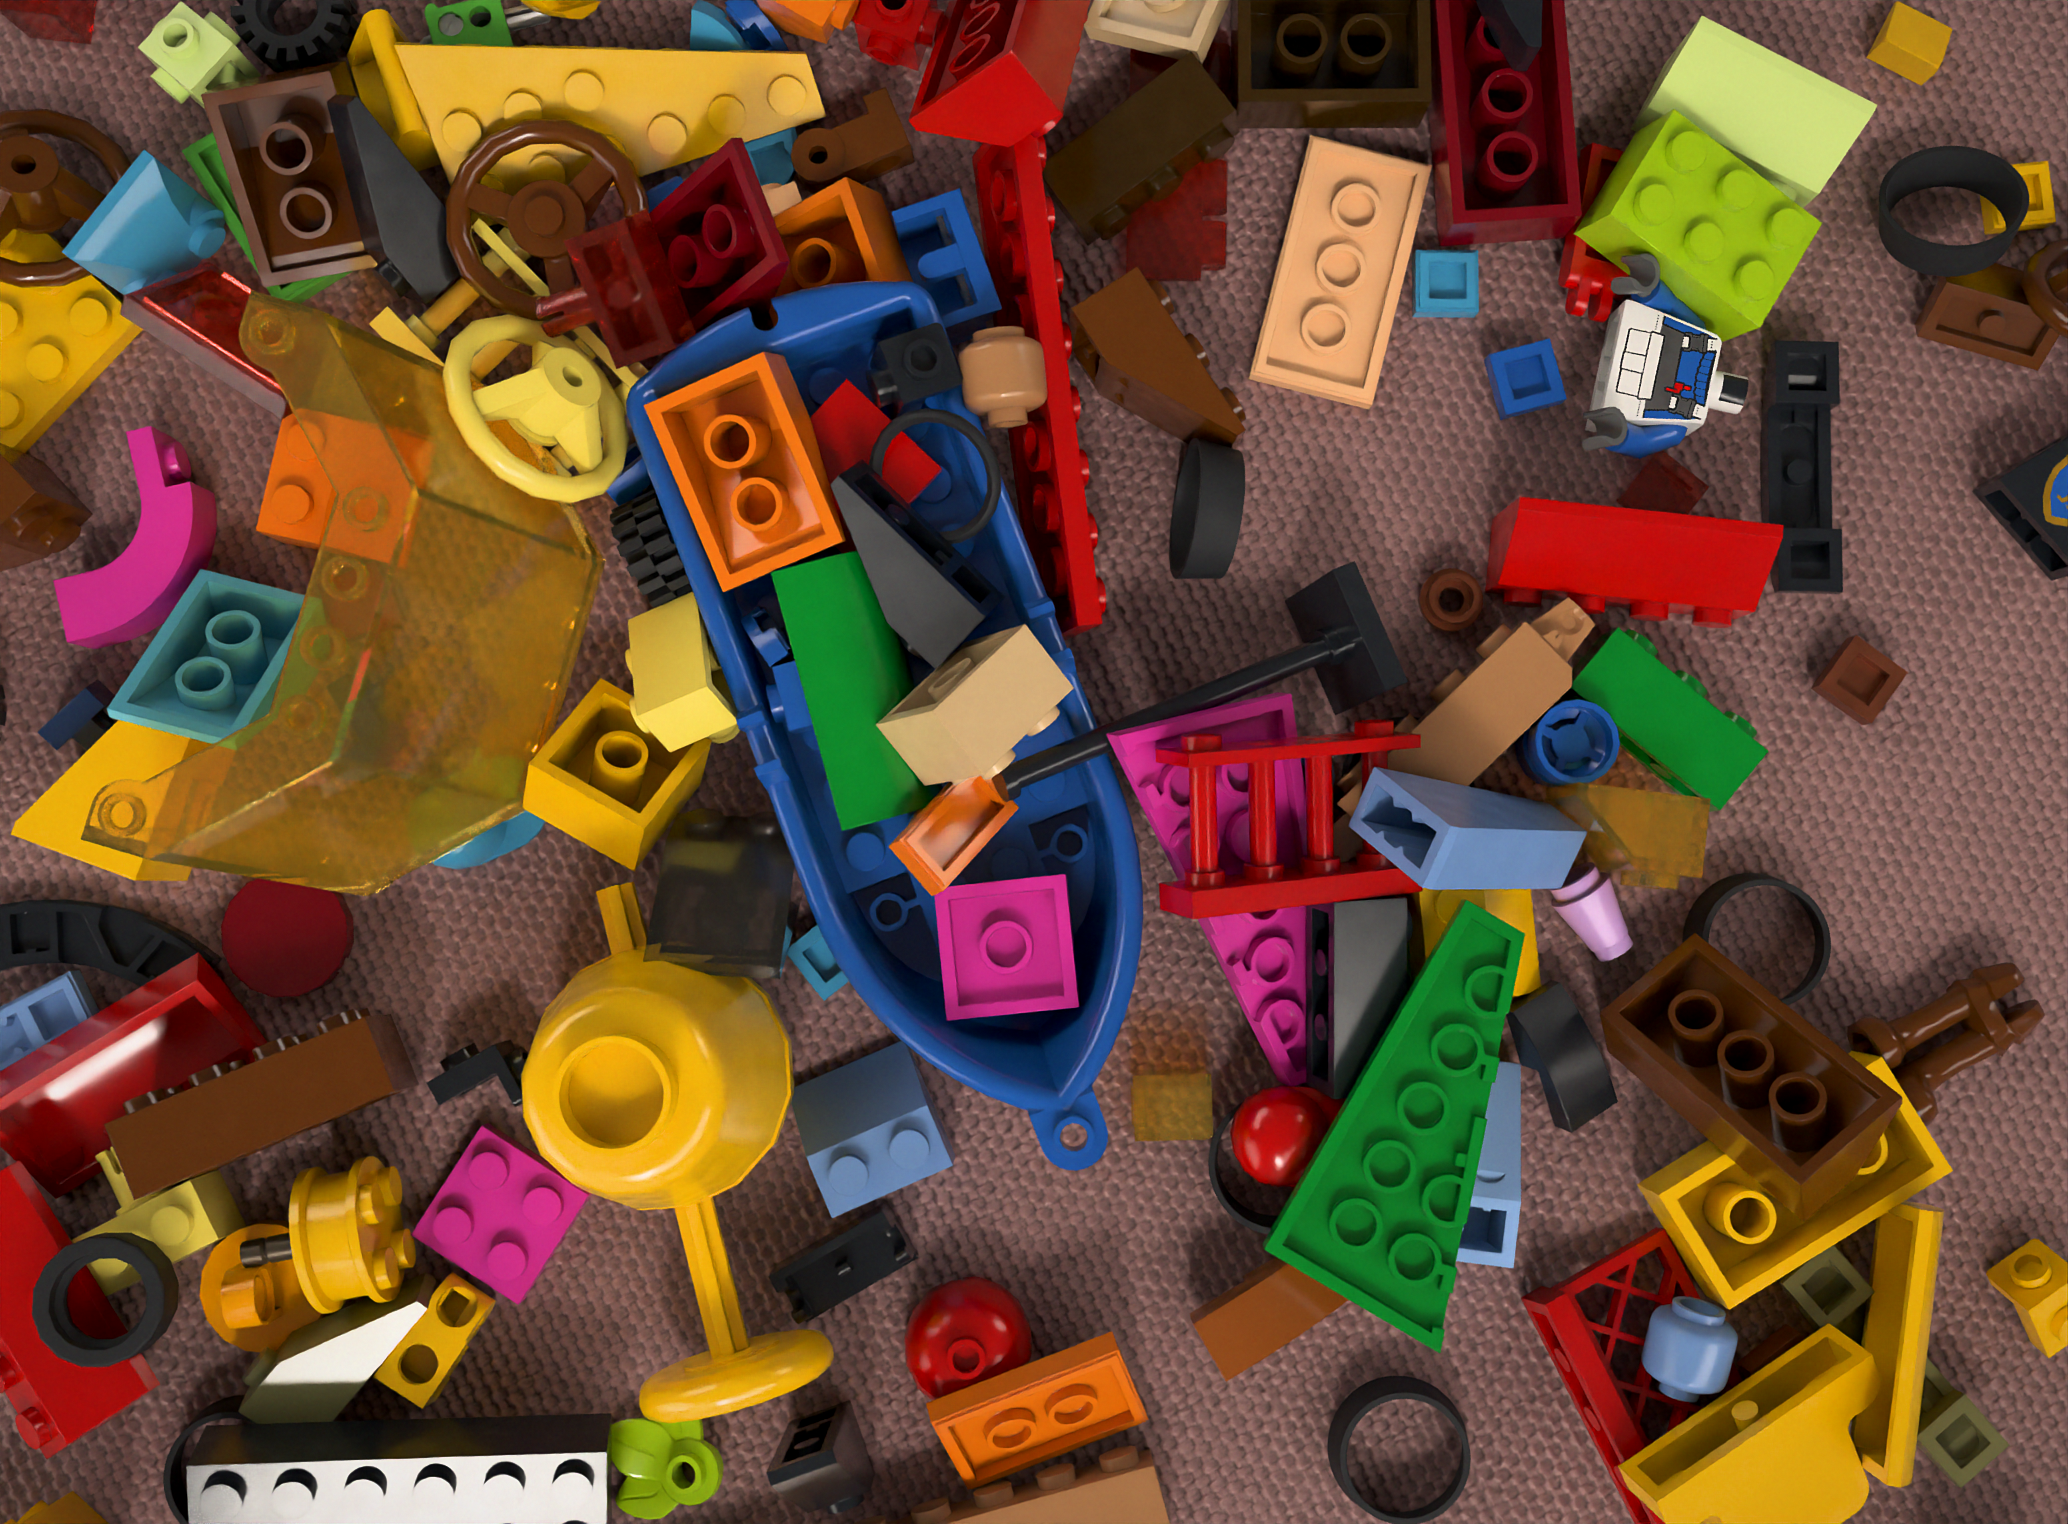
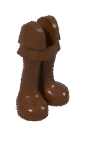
(1965, 1002)

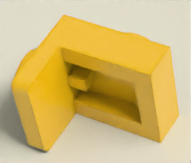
(2038, 1287)

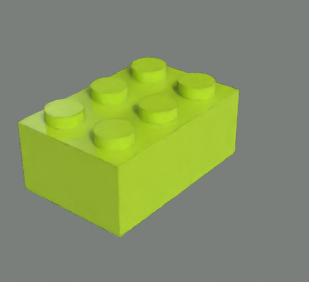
(1708, 220)

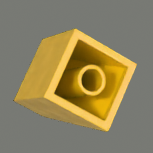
(62, 811)

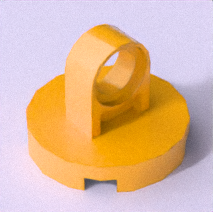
(256, 1303)

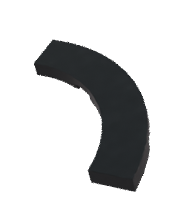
(94, 936)

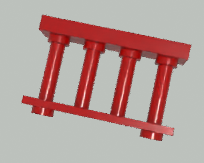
(1264, 880)

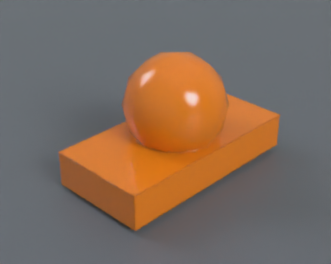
(951, 831)

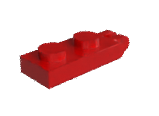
(1582, 267)

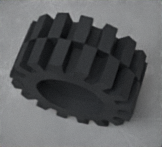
(300, 50)
(649, 549)

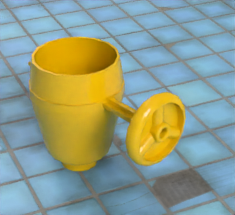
(659, 1099)

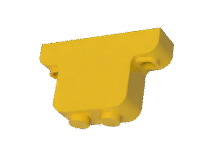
(1769, 1445)

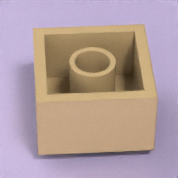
(977, 708)

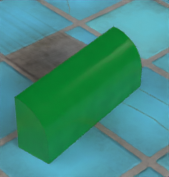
(851, 679)

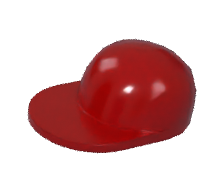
(1280, 1132)

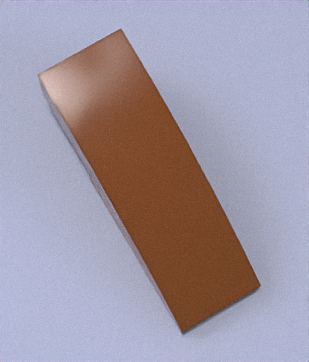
(1262, 1315)

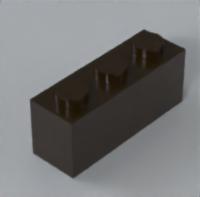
(1141, 150)

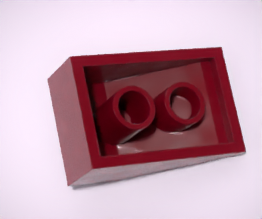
(722, 239)

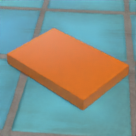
(1038, 1411)

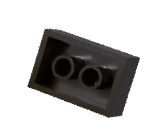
(1330, 63)

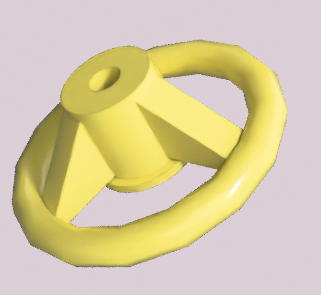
(547, 405)

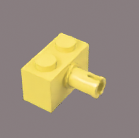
(678, 677)
(175, 1220)

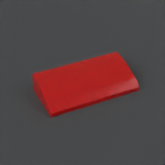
(143, 1042)

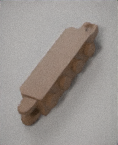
(1479, 711)

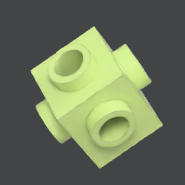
(194, 54)

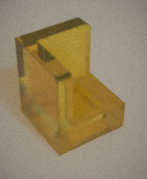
(1171, 1104)

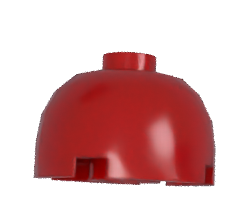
(965, 1336)

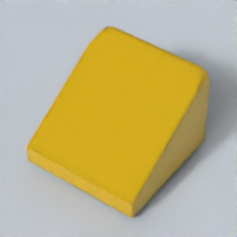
(1910, 43)

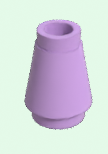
(1593, 911)

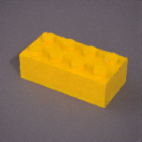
(1745, 1239)

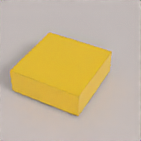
(2041, 204)

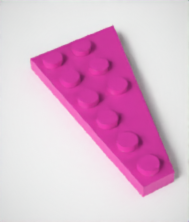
(1261, 949)

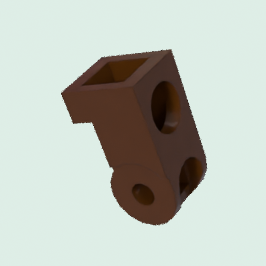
(855, 149)

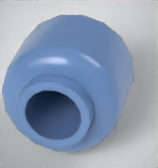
(1689, 1348)

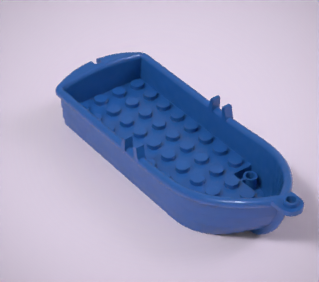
(859, 891)

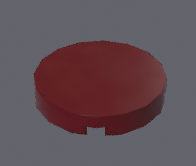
(286, 937)

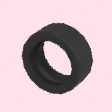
(51, 1292)

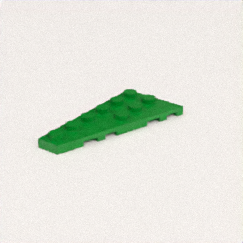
(1401, 1159)

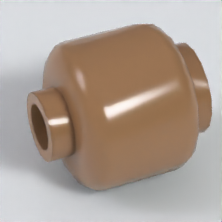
(1003, 376)

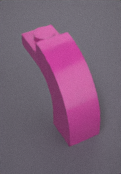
(160, 562)

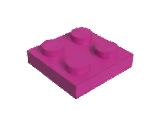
(1007, 947)
(501, 1213)

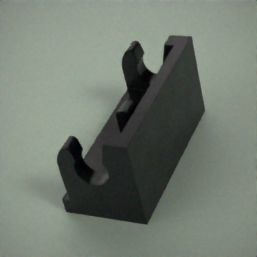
(843, 1263)

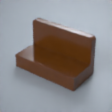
(1987, 317)

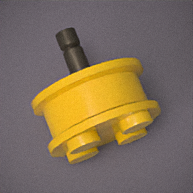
(342, 1235)

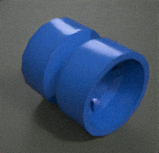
(1569, 744)

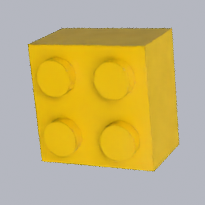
(611, 779)

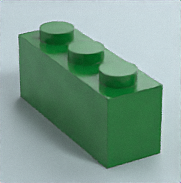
(1666, 718)

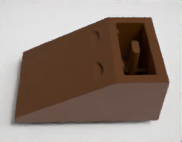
(1147, 364)

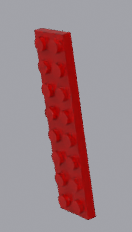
(1046, 450)

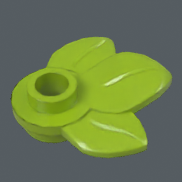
(653, 1460)

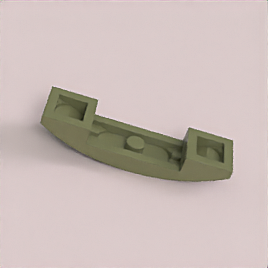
(1950, 1425)

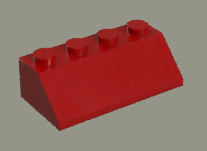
(1000, 69)
(1630, 560)
(51, 1395)

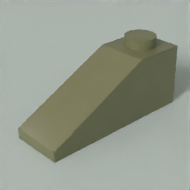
(331, 1358)

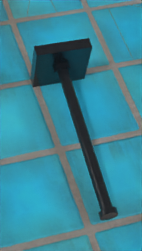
(1339, 639)

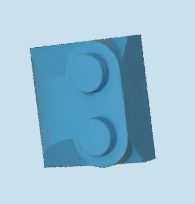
(147, 229)

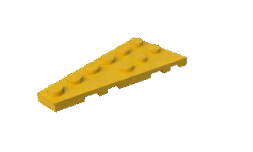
(648, 102)

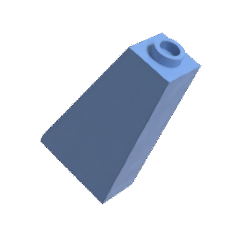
(1465, 834)

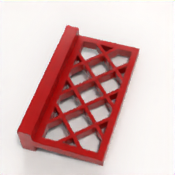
(1586, 1364)

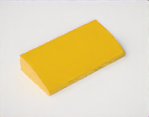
(1898, 1337)

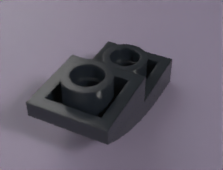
(1560, 1047)

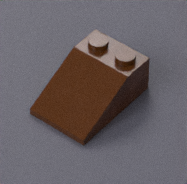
(289, 172)
(35, 510)

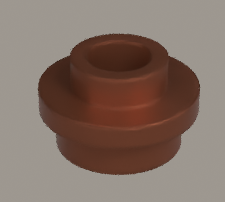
(1467, 590)

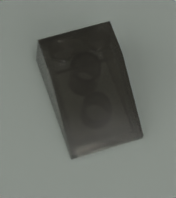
(725, 896)

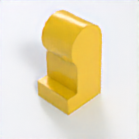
(436, 1342)

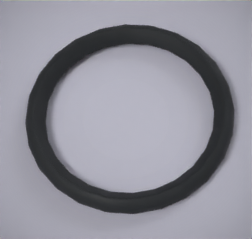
(977, 439)

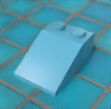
(212, 660)

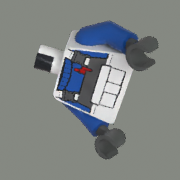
(1655, 369)

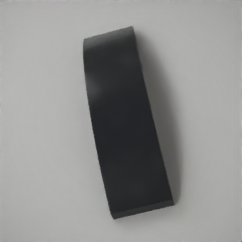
(1797, 465)

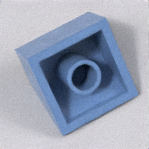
(870, 1128)

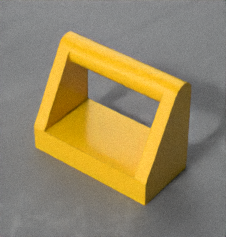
(386, 89)

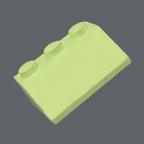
(1759, 108)

